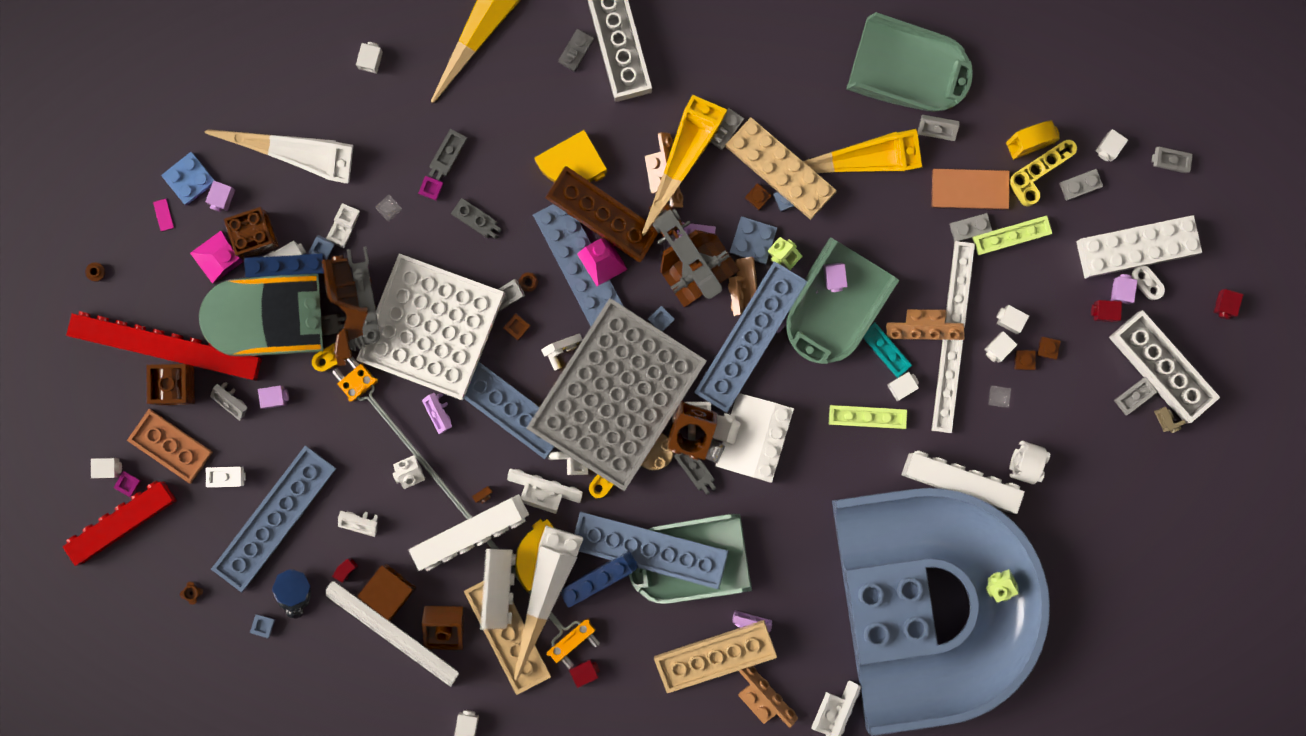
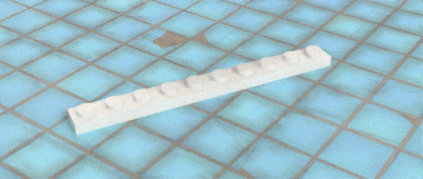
(952, 349)

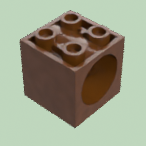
(251, 233)
(170, 384)
(695, 415)
(386, 592)

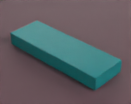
(886, 350)

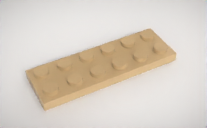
(780, 168)
(507, 645)
(715, 656)

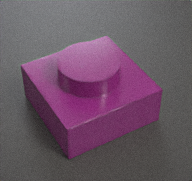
(430, 188)
(127, 484)

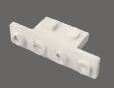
(541, 492)
(835, 711)

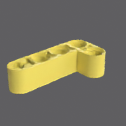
(1044, 167)

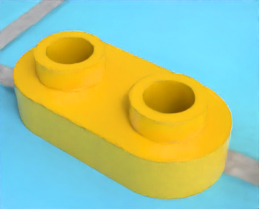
(328, 355)
(598, 480)

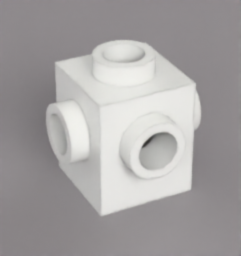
(408, 472)

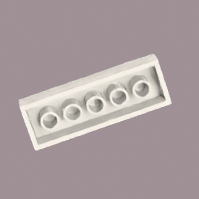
(620, 48)
(1139, 246)
(1164, 367)
(954, 477)
(464, 535)

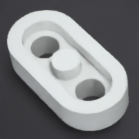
(1149, 281)

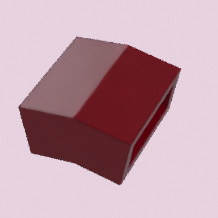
(344, 570)

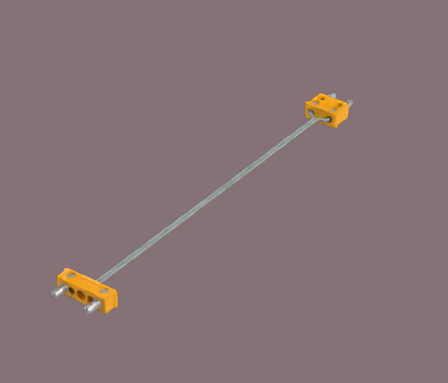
(358, 386)

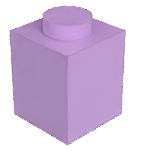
(220, 196)
(835, 276)
(1124, 289)
(273, 397)

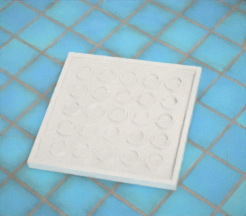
(432, 326)

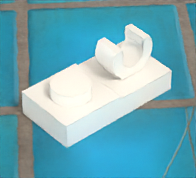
(225, 477)
(355, 523)

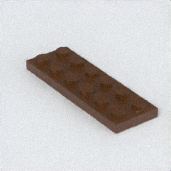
(601, 213)

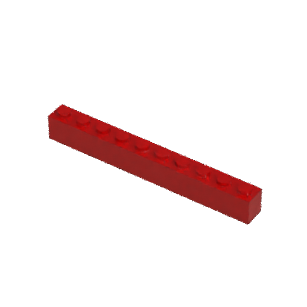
(160, 345)

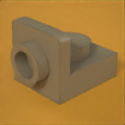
(1166, 419)

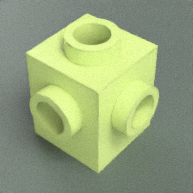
(784, 253)
(1002, 586)

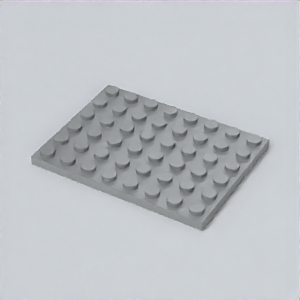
(616, 394)

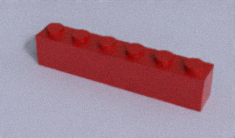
(119, 523)

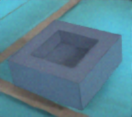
(782, 202)
(321, 246)
(661, 319)
(262, 626)

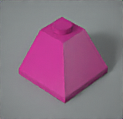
(216, 257)
(601, 261)

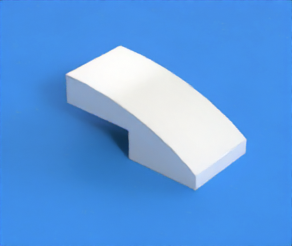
(343, 225)

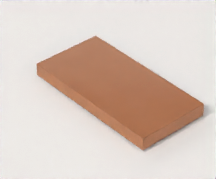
(970, 189)
(170, 446)

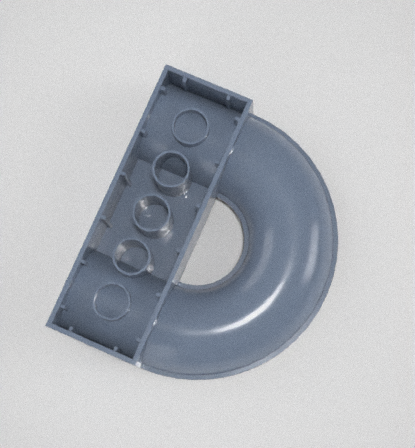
(884, 560)

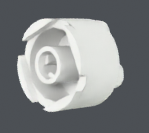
(1029, 463)

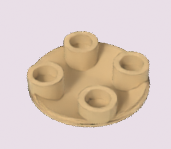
(659, 454)

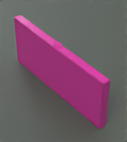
(163, 215)

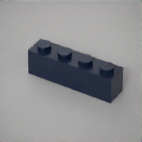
(284, 265)
(599, 579)

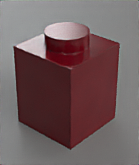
(1228, 304)
(1107, 311)
(584, 672)

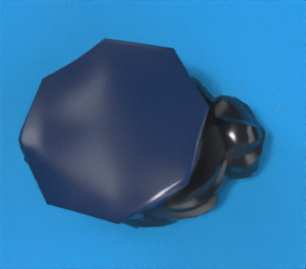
(292, 592)

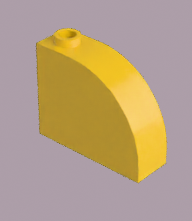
(1032, 139)
(574, 153)
(527, 554)

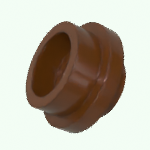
(100, 274)
(524, 277)

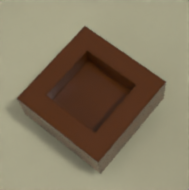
(758, 196)
(517, 327)
(1048, 348)
(1025, 360)
(483, 495)

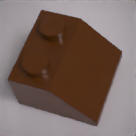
(443, 627)

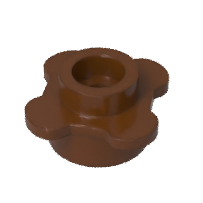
(186, 593)

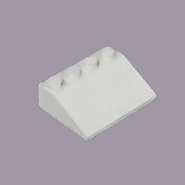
(758, 438)
(497, 588)

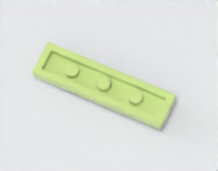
(1012, 235)
(867, 417)

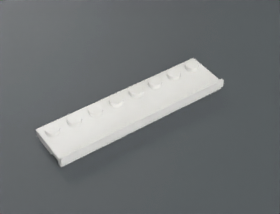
(391, 633)

